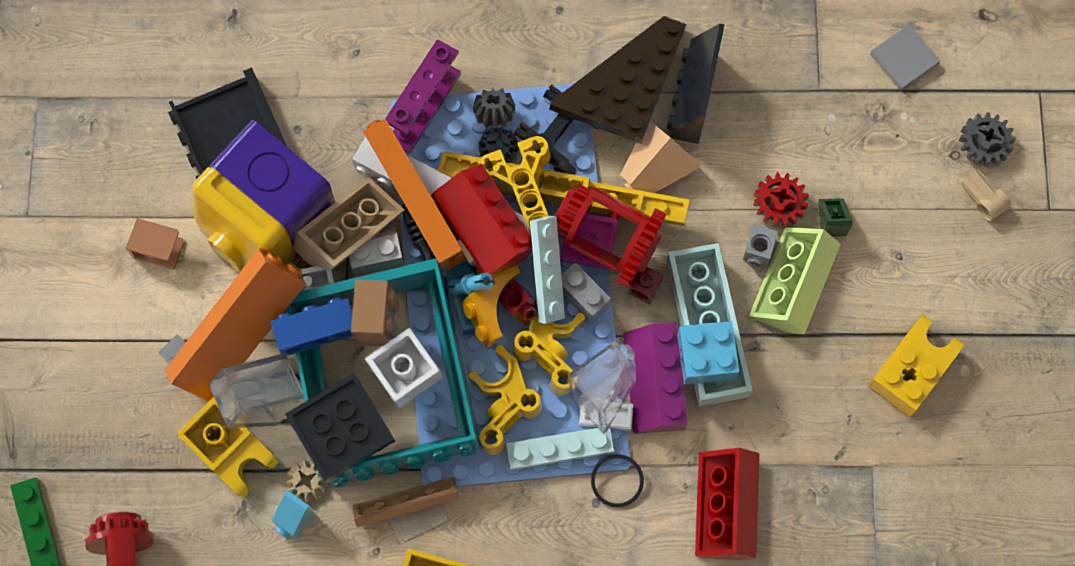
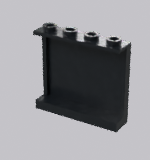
(218, 118)

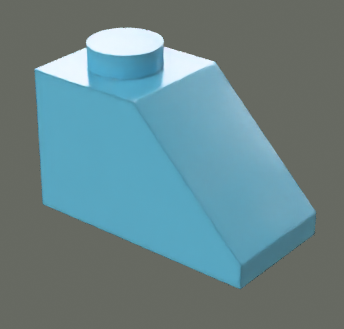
(292, 516)

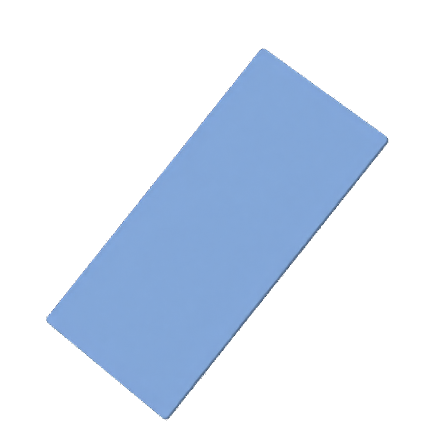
(457, 131)

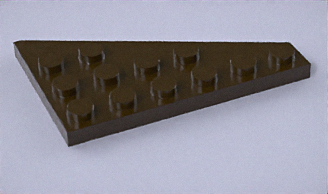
(625, 86)

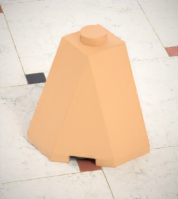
(657, 162)

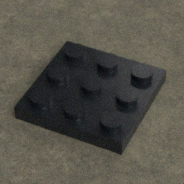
(340, 427)

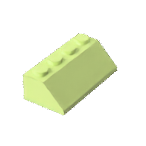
(795, 279)

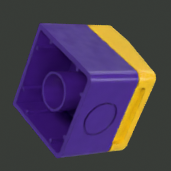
(257, 198)

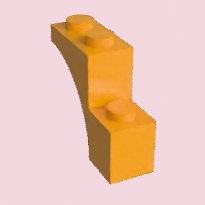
(482, 306)

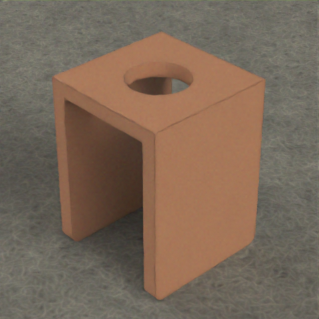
(155, 244)

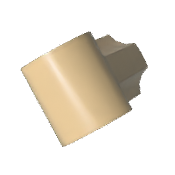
(988, 199)

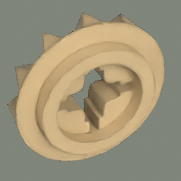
(302, 492)

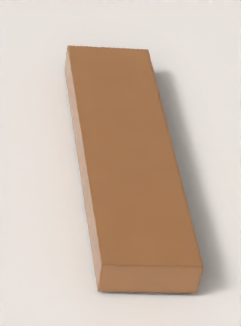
(405, 501)

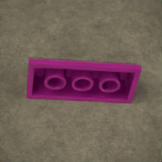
(659, 387)

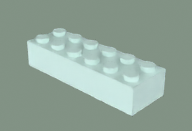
(704, 298)

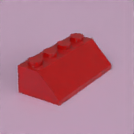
(483, 220)
(727, 504)

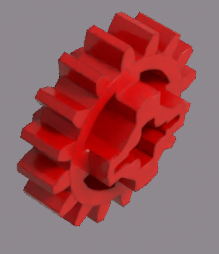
(769, 196)

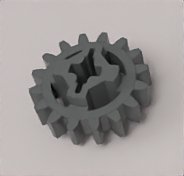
(995, 131)

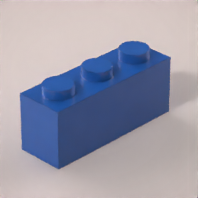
(313, 326)

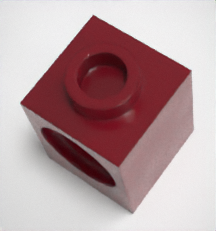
(645, 285)
(519, 302)

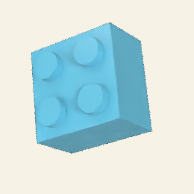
(708, 352)

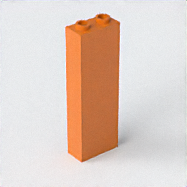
(414, 194)
(236, 322)

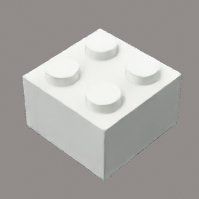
(404, 368)

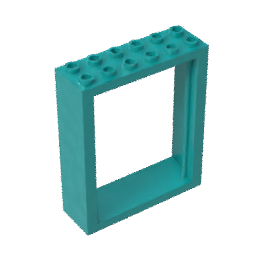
(313, 380)

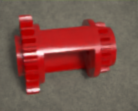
(641, 246)
(119, 537)

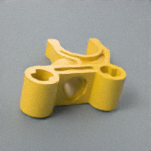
(546, 350)
(509, 407)

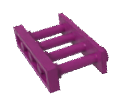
(424, 95)

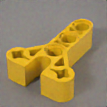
(529, 169)

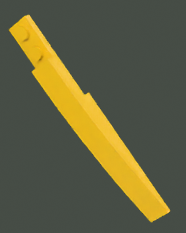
(555, 185)

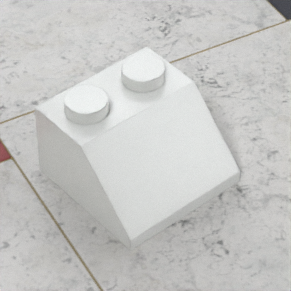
(378, 253)

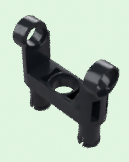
(551, 135)

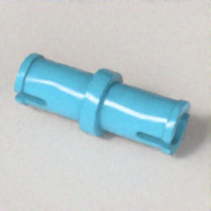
(470, 283)

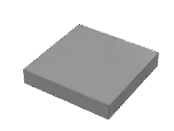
(905, 57)

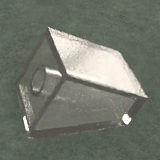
(604, 383)
(256, 392)

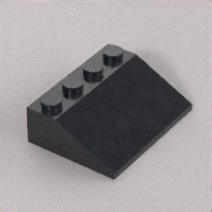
(696, 85)

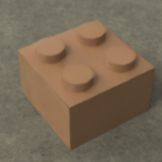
(374, 312)

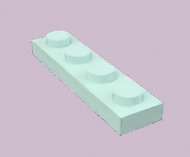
(547, 269)
(559, 448)

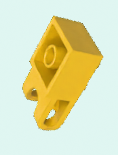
(920, 362)
(228, 453)

